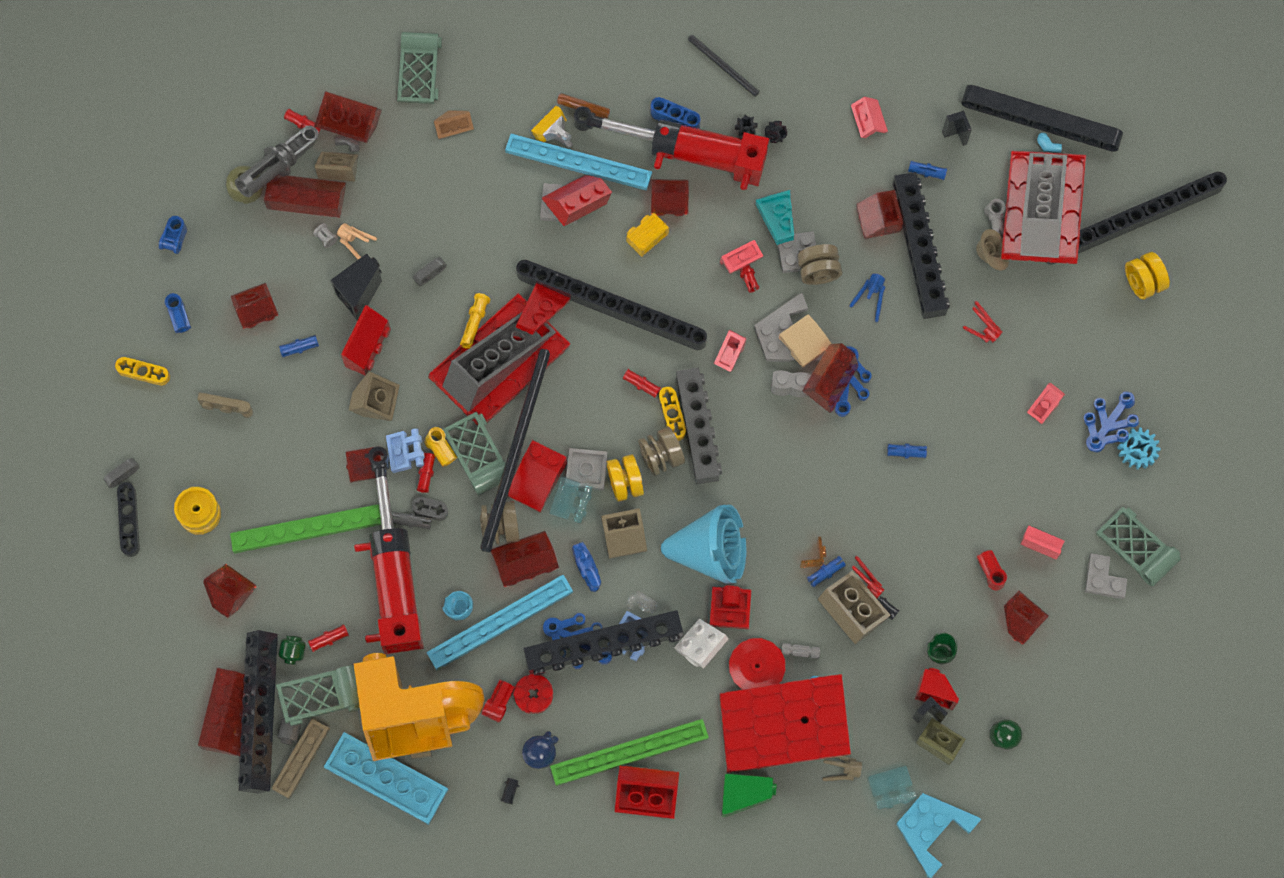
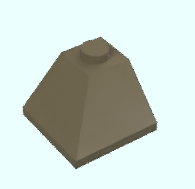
(375, 397)

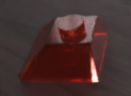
(228, 590)
(1023, 617)

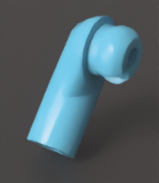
(1046, 144)

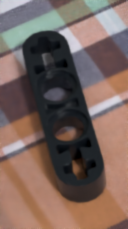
(128, 519)

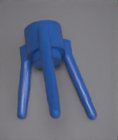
(874, 285)

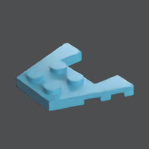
(926, 822)

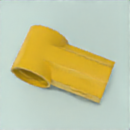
(441, 447)

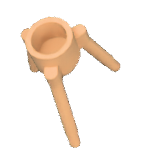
(349, 233)

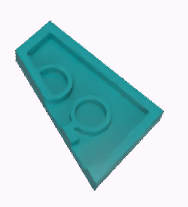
(777, 215)

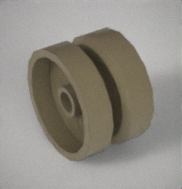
(819, 264)

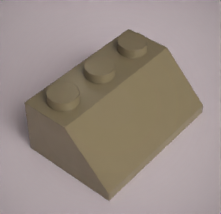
(853, 607)

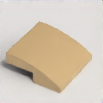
(805, 340)

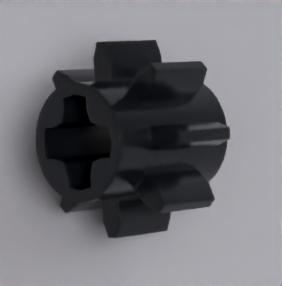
(746, 125)
(776, 132)

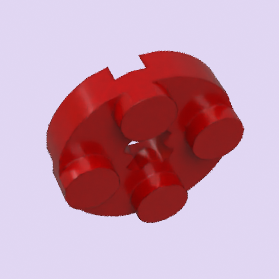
(544, 693)

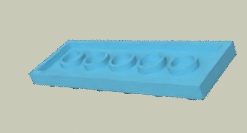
(386, 779)

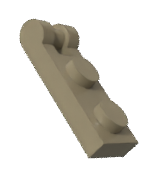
(225, 404)

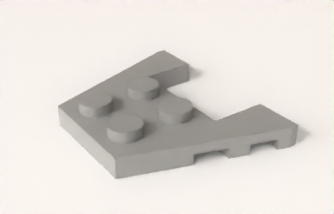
(774, 324)

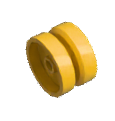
(1147, 275)
(626, 477)
(197, 499)

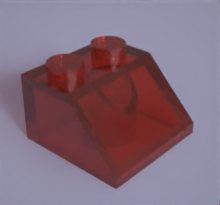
(669, 197)
(254, 306)

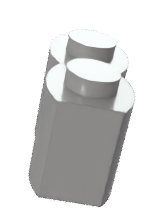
(787, 383)

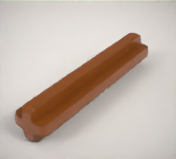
(574, 103)

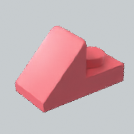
(730, 351)
(1046, 403)

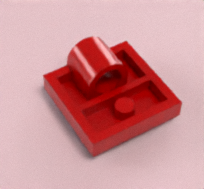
(730, 607)

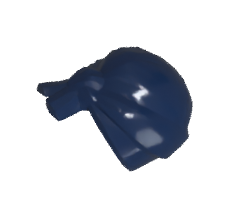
(540, 751)

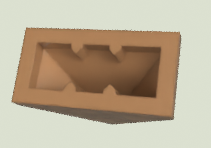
(453, 123)

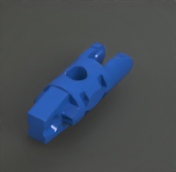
(586, 566)

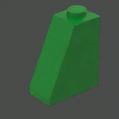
(745, 792)

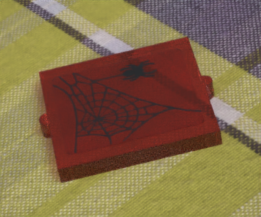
(359, 465)

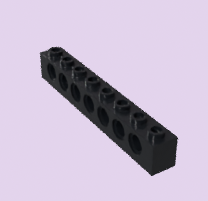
(930, 307)
(592, 638)
(258, 712)

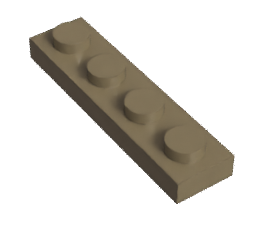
(300, 758)

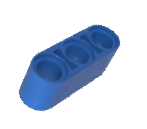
(671, 108)

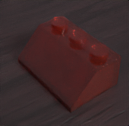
(347, 117)
(831, 376)
(525, 559)

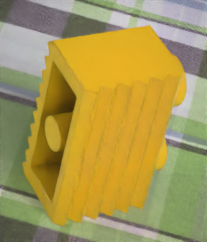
(647, 234)

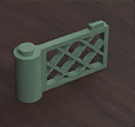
(422, 45)
(487, 476)
(1157, 564)
(345, 689)

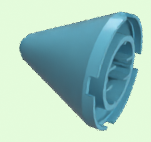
(711, 545)

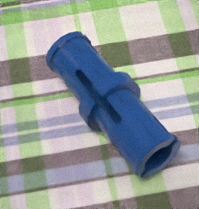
(927, 170)
(299, 346)
(907, 451)
(826, 571)

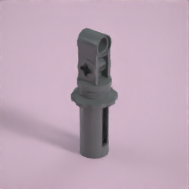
(279, 159)

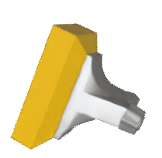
(552, 128)

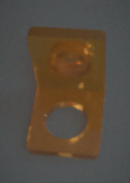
(815, 562)

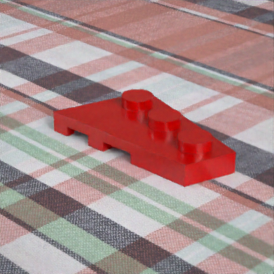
(540, 308)

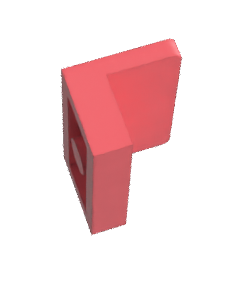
(868, 117)
(741, 257)
(1042, 542)

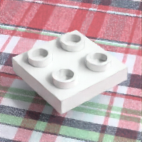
(701, 643)

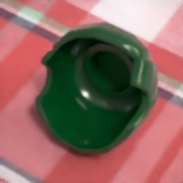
(942, 648)
(1005, 734)

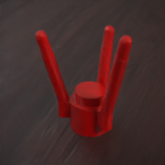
(992, 331)
(874, 586)

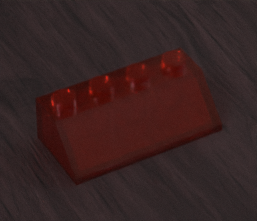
(305, 195)
(223, 715)

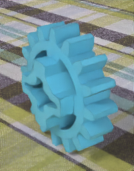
(1136, 456)

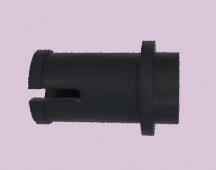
(889, 607)
(509, 790)

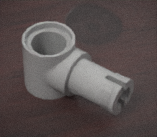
(996, 218)

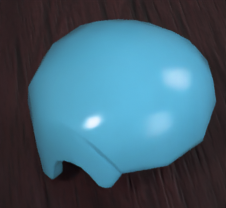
(458, 605)

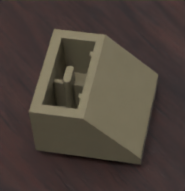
(624, 533)

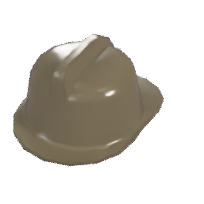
(990, 249)

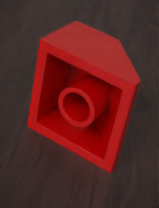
(937, 686)

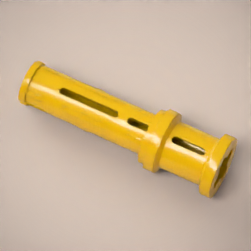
(476, 313)

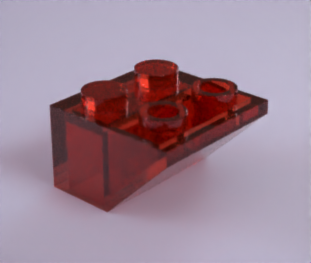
(880, 214)

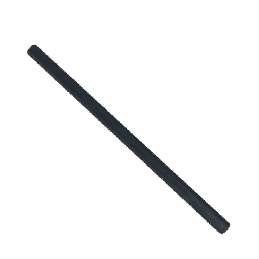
(514, 452)

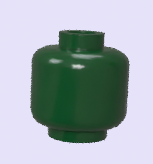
(292, 649)

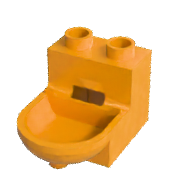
(412, 718)

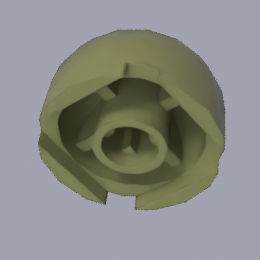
(232, 190)

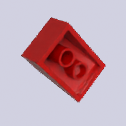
(537, 476)

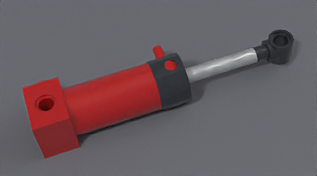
(693, 145)
(392, 573)

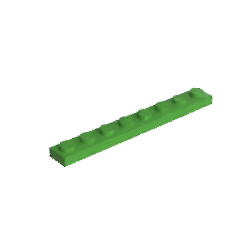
(305, 528)
(629, 752)

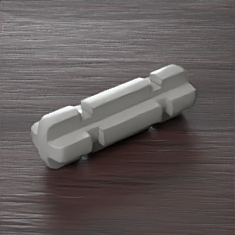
(800, 650)

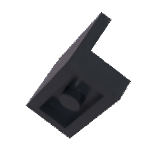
(957, 124)
(932, 707)

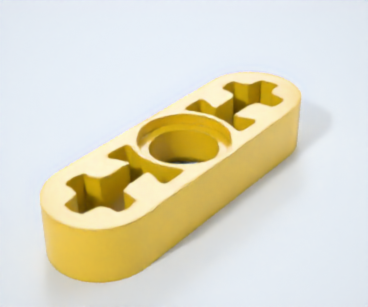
(127, 372)
(663, 401)

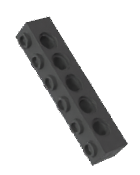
(685, 380)

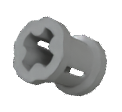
(330, 239)

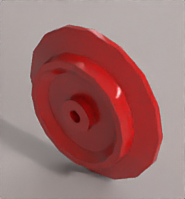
(756, 653)

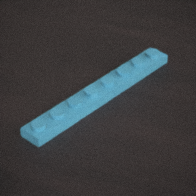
(578, 162)
(499, 622)

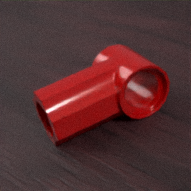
(991, 569)
(496, 705)

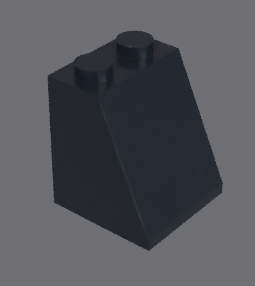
(357, 284)

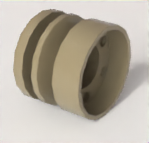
(661, 451)
(508, 523)

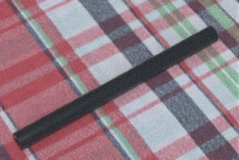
(723, 65)

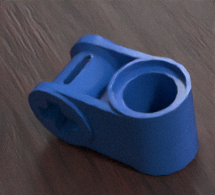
(173, 238)

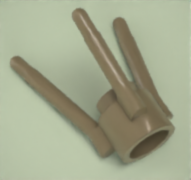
(851, 768)

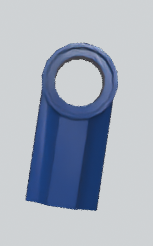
(177, 314)

